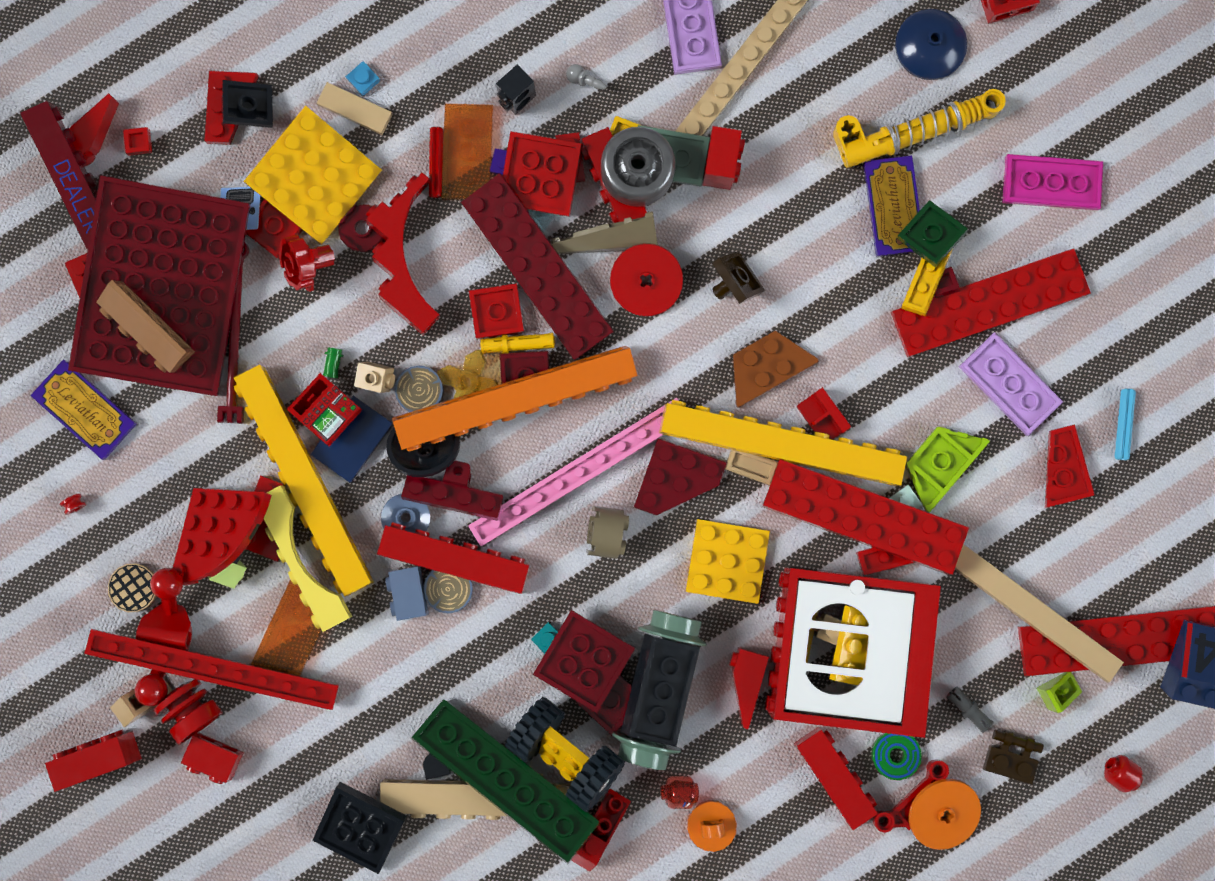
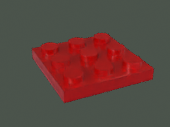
(542, 172)

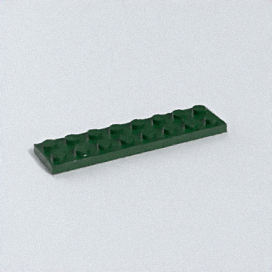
(505, 781)

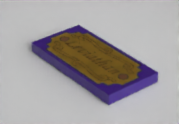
(891, 201)
(83, 410)

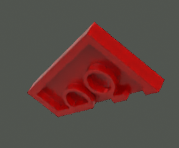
(1066, 468)
(260, 542)

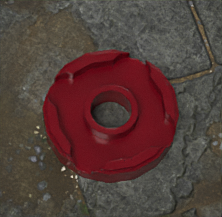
(348, 234)

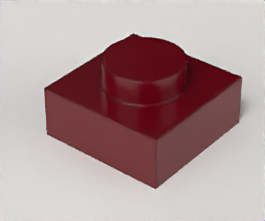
(948, 283)

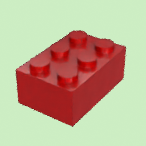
(92, 759)

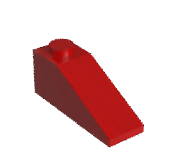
(93, 128)
(747, 674)

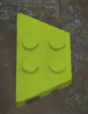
(941, 463)

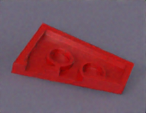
(215, 130)

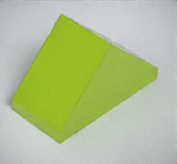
(1059, 692)

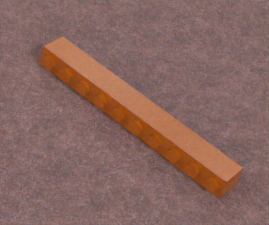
(514, 397)

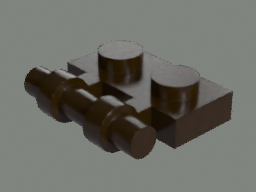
(1010, 764)

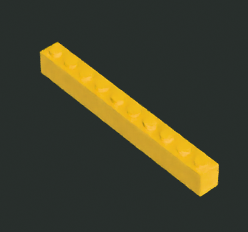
(783, 444)
(304, 481)

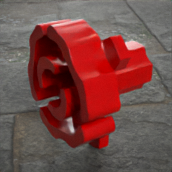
(302, 261)

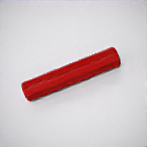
(435, 162)

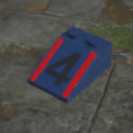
(1192, 666)

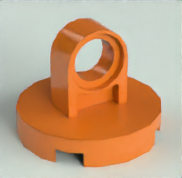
(711, 826)

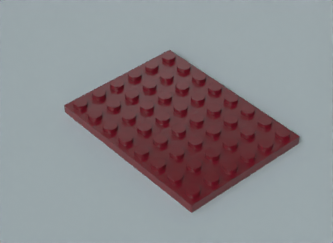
(180, 260)

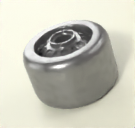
(634, 185)

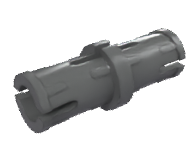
(969, 709)

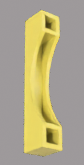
(325, 604)

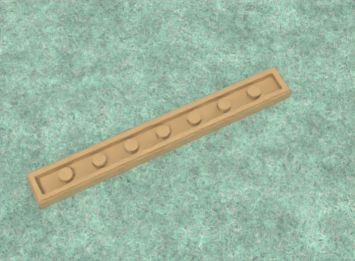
(1037, 615)

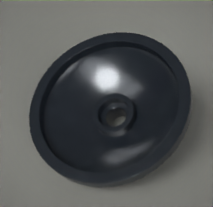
(418, 465)

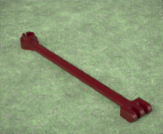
(231, 407)

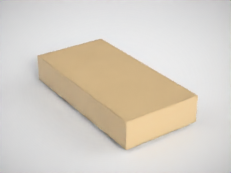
(751, 466)

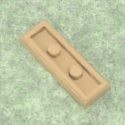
(354, 108)

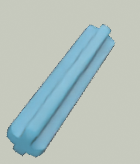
(1125, 424)

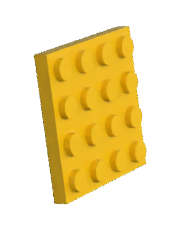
(312, 175)

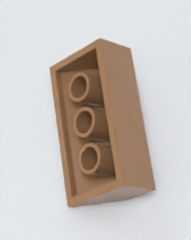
(144, 326)

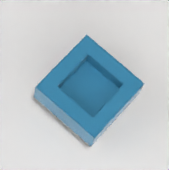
(362, 78)

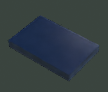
(355, 443)

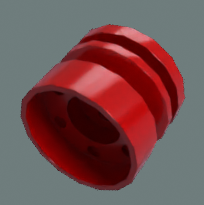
(187, 711)

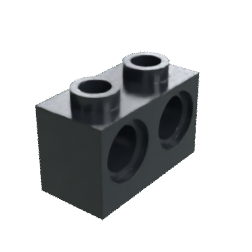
(515, 90)

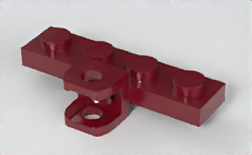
(453, 493)

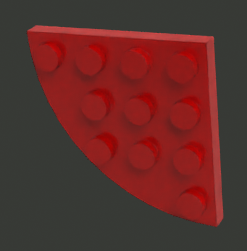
(217, 530)

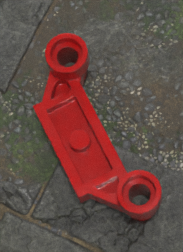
(899, 814)

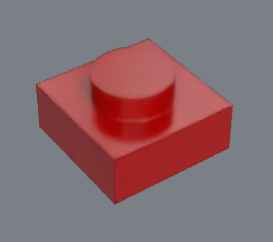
(137, 141)

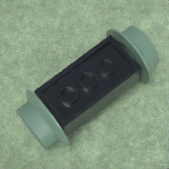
(660, 690)

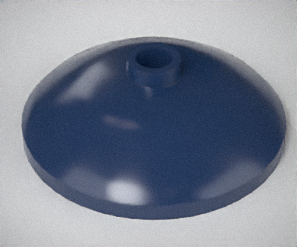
(925, 57)

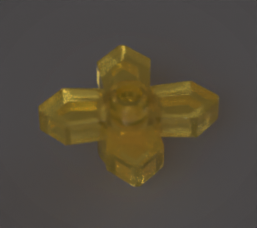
(472, 369)

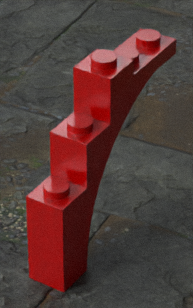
(400, 291)

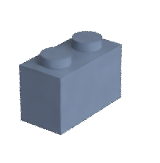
(407, 593)

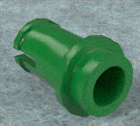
(332, 362)

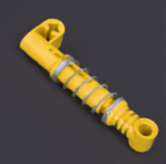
(892, 139)

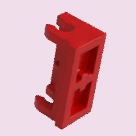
(1002, 9)

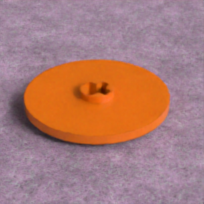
(929, 808)

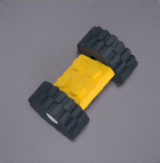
(539, 734)

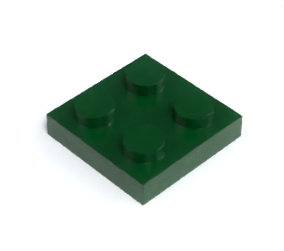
(932, 233)

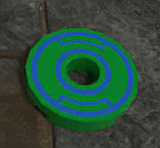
(901, 769)

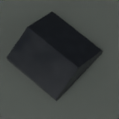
(247, 104)

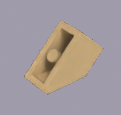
(129, 709)

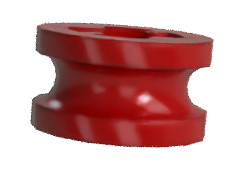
(72, 504)

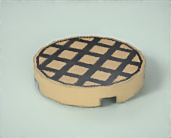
(131, 588)

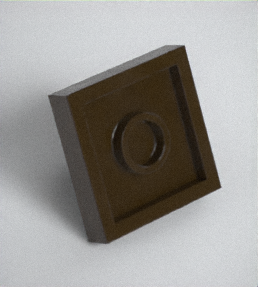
(736, 278)

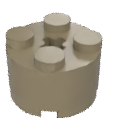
(606, 532)

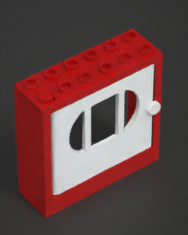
(884, 677)

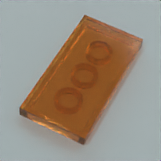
(466, 149)
(289, 635)

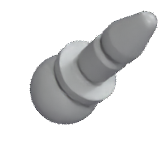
(577, 74)

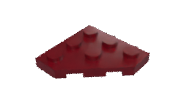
(676, 477)

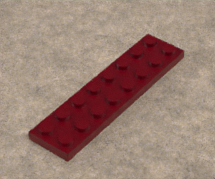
(537, 266)

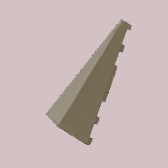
(609, 237)

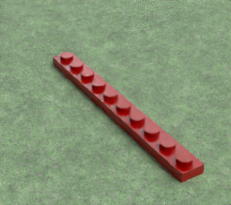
(211, 669)

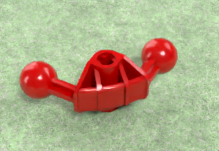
(163, 625)

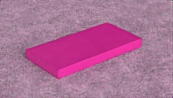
(1053, 182)

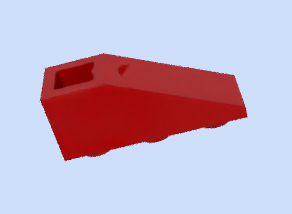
(609, 815)

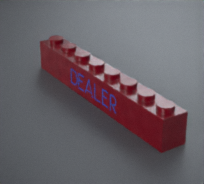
(63, 164)

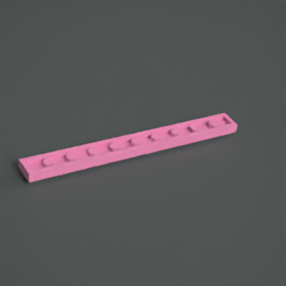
(570, 477)

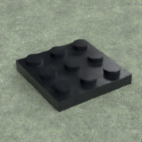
(359, 827)

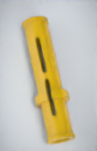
(516, 343)

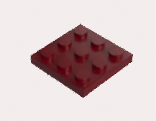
(584, 661)

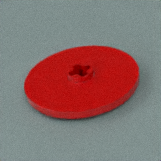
(665, 279)

